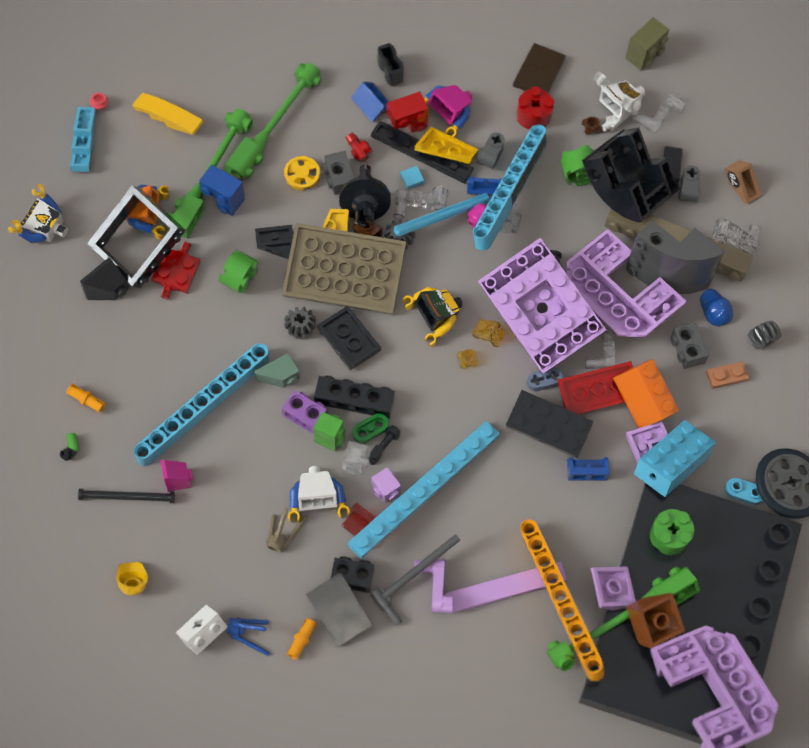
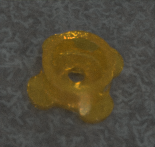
(462, 355)

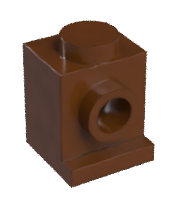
(373, 230)

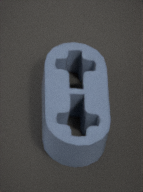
(545, 379)

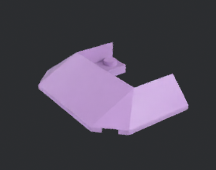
(611, 304)
(745, 700)

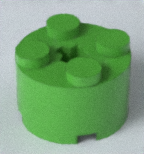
(573, 166)
(238, 271)
(678, 523)

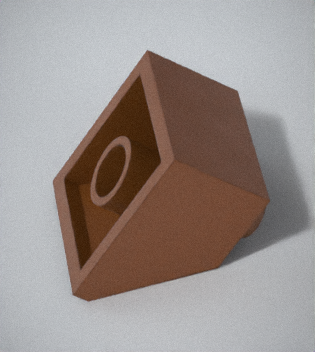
(655, 619)

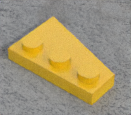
(443, 145)

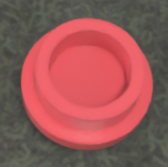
(99, 101)

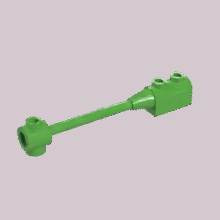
(249, 150)
(191, 206)
(680, 583)

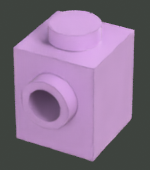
(385, 485)

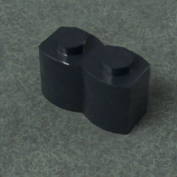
(390, 64)

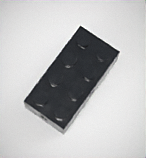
(549, 424)

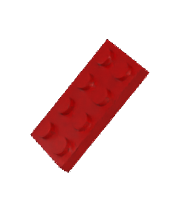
(592, 389)

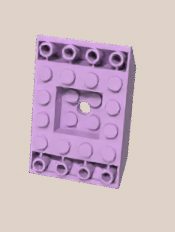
(534, 279)

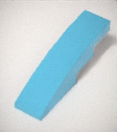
(83, 139)

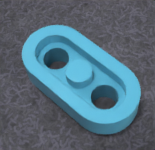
(744, 492)

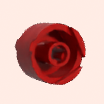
(534, 108)

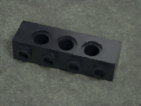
(360, 404)

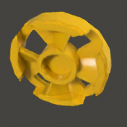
(301, 173)

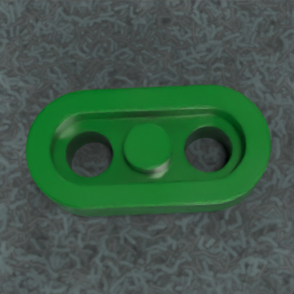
(369, 428)

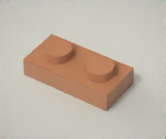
(727, 375)

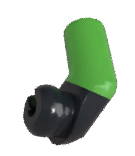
(73, 447)

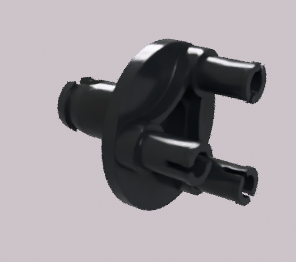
(365, 197)

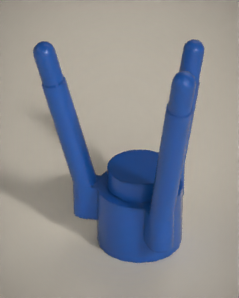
(239, 626)

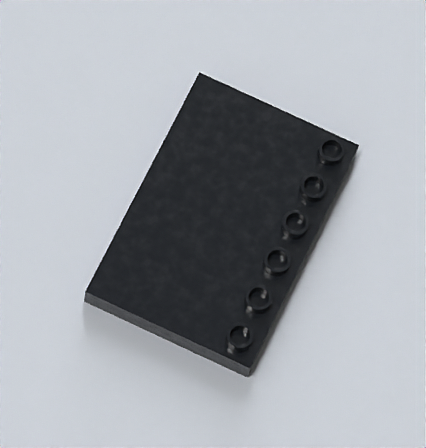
(742, 576)

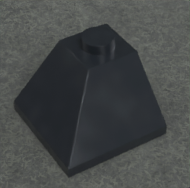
(104, 282)

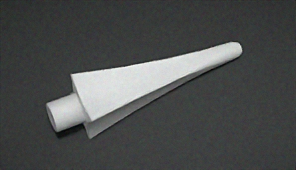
(612, 123)

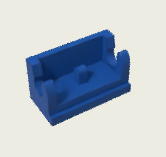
(587, 469)

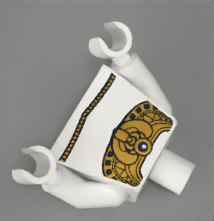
(619, 97)

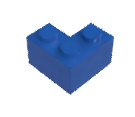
(224, 188)

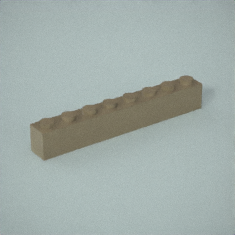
(733, 263)

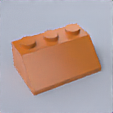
(645, 394)

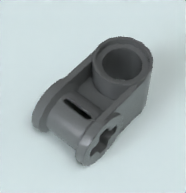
(491, 151)
(689, 184)

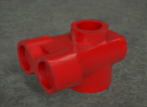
(360, 149)

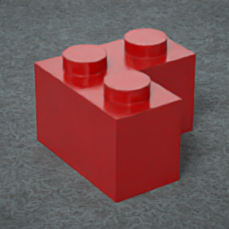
(409, 112)

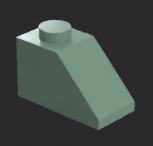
(279, 372)

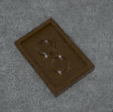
(539, 68)

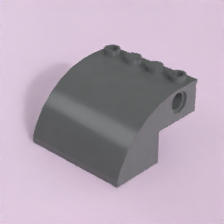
(683, 265)

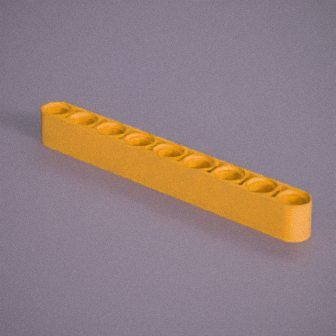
(564, 606)

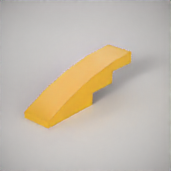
(166, 112)

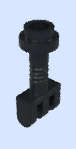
(393, 433)

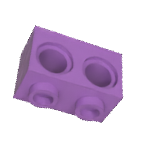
(301, 415)

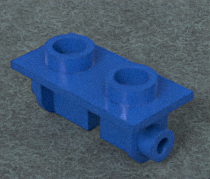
(482, 185)

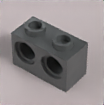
(694, 345)

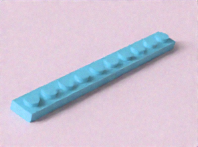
(423, 490)

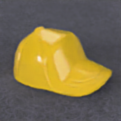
(132, 578)

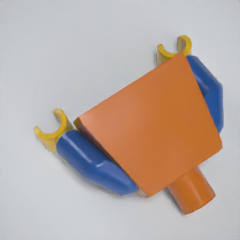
(142, 217)

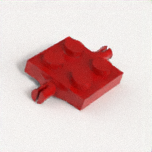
(176, 271)

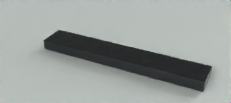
(406, 144)

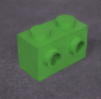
(329, 431)

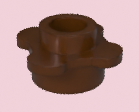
(591, 121)

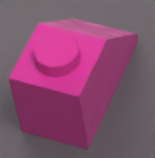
(176, 475)

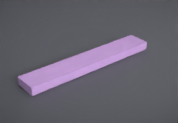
(500, 589)

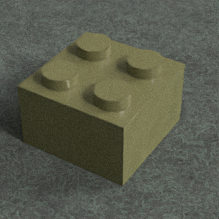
(647, 44)

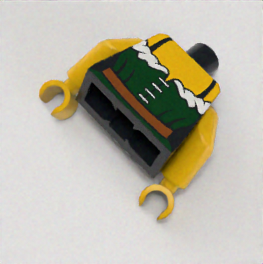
(436, 308)

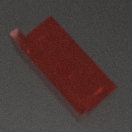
(357, 519)

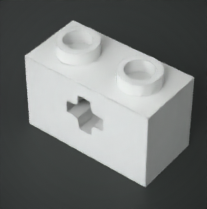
(201, 629)

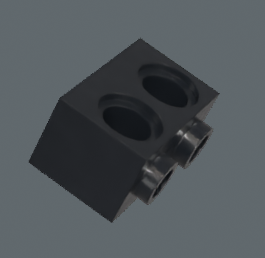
(354, 568)

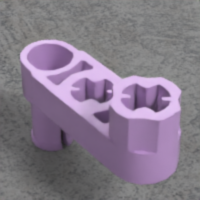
(440, 602)

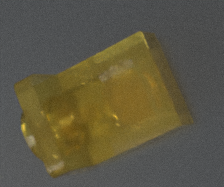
(489, 331)

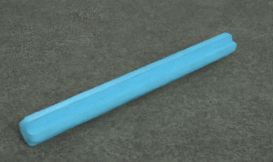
(440, 215)

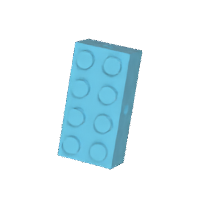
(674, 458)

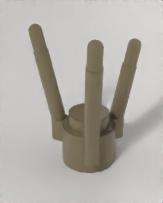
(277, 541)

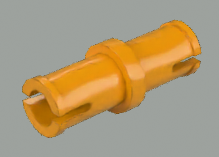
(85, 398)
(301, 639)

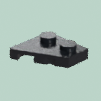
(275, 240)

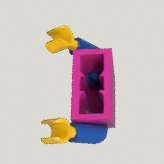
(451, 104)

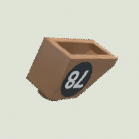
(743, 180)

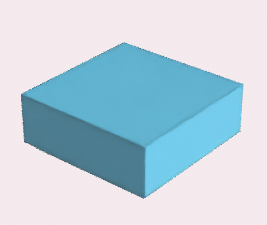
(412, 177)

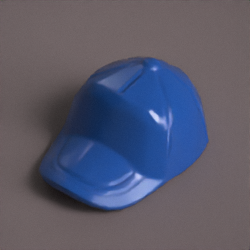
(716, 308)

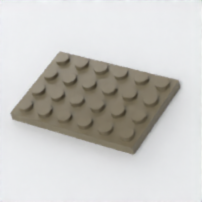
(344, 268)

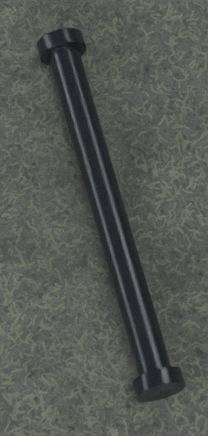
(126, 495)

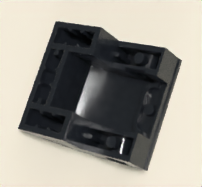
(629, 177)

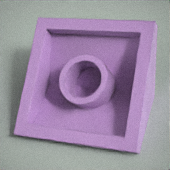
(613, 587)

